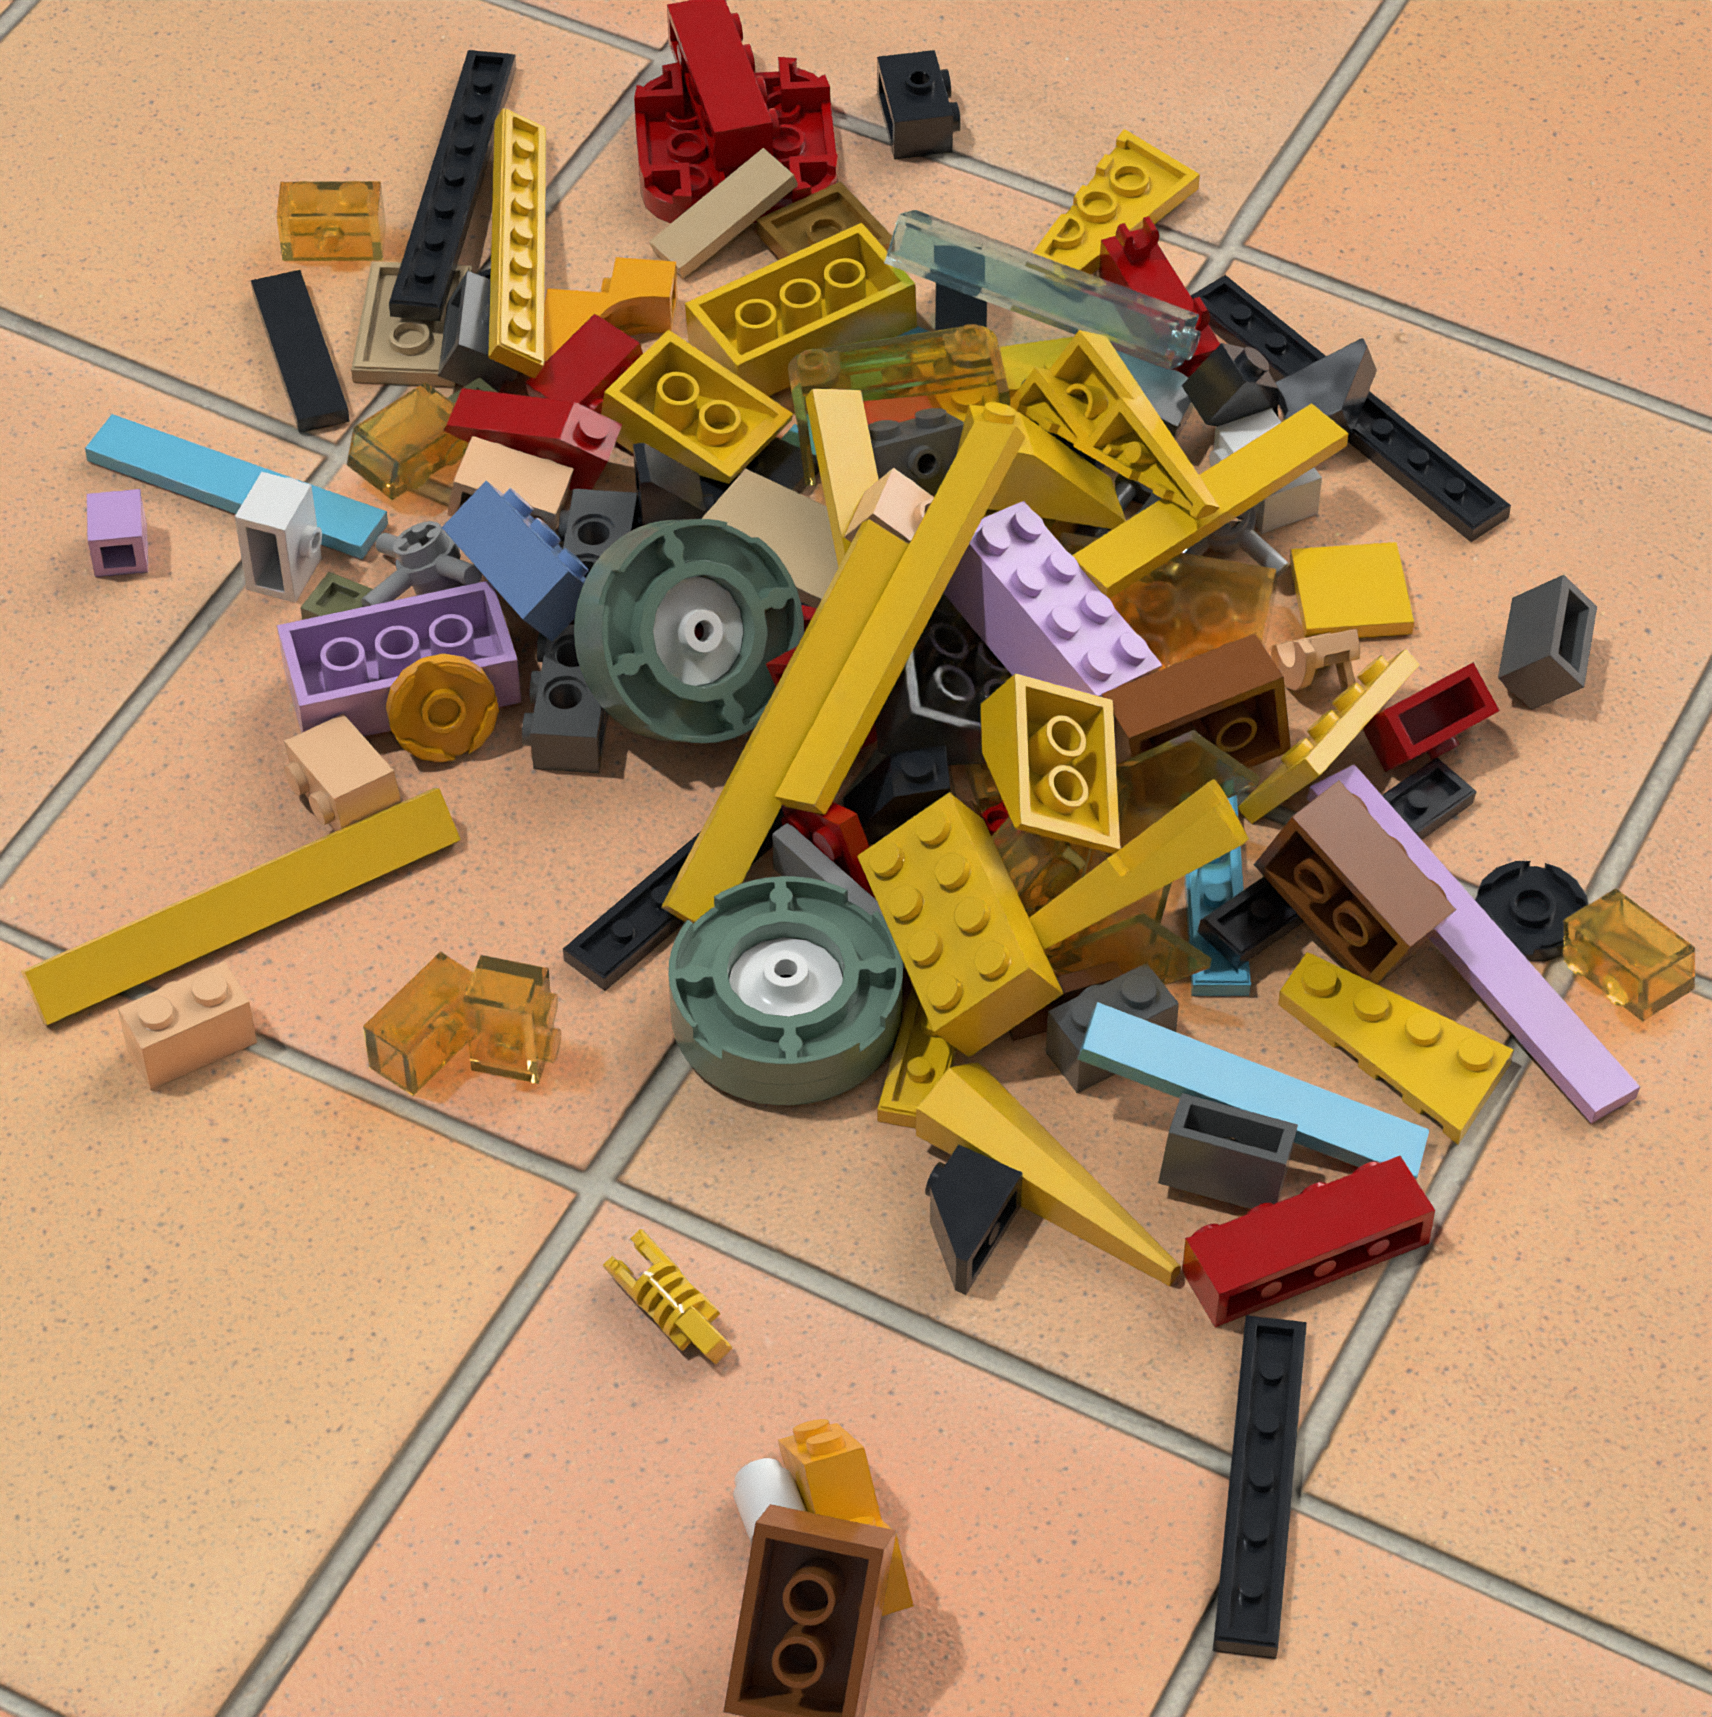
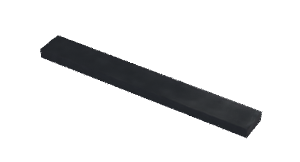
(452, 187)
(1379, 431)

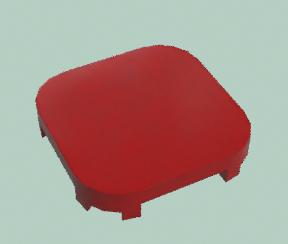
(676, 160)

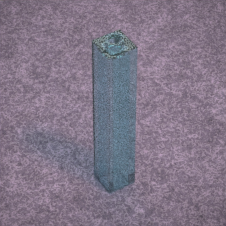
(1042, 289)

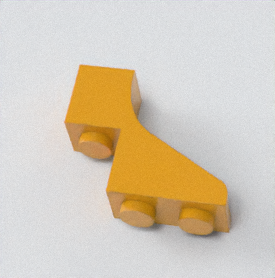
(635, 300)
(838, 1483)

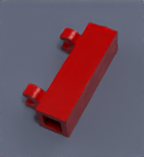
(1140, 264)

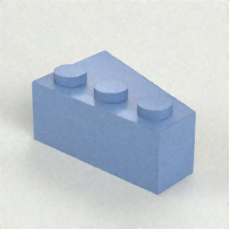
(519, 557)

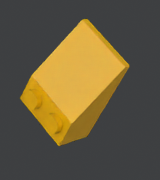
(692, 410)
(1049, 474)
(1054, 760)

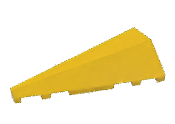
(1106, 415)
(1169, 849)
(982, 1115)

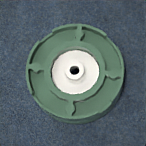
(683, 629)
(785, 991)

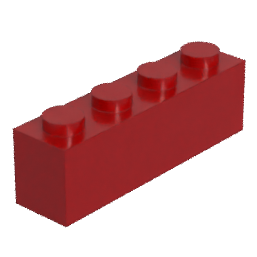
(721, 81)
(1307, 1240)

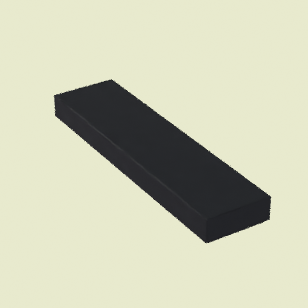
(300, 351)

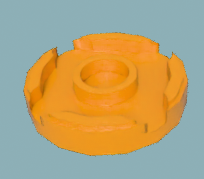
(442, 707)

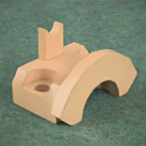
(1302, 656)

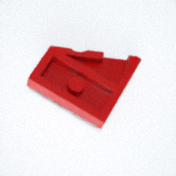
(836, 835)

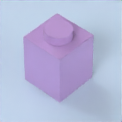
(117, 533)

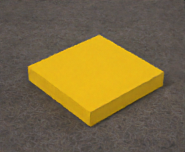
(1352, 590)

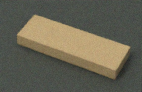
(724, 212)

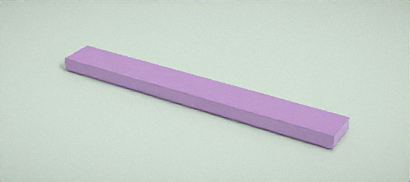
(1505, 976)

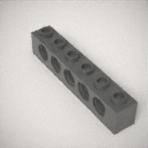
(567, 720)

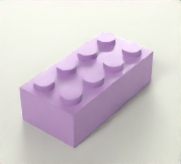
(1043, 609)
(355, 655)

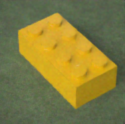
(802, 302)
(959, 925)

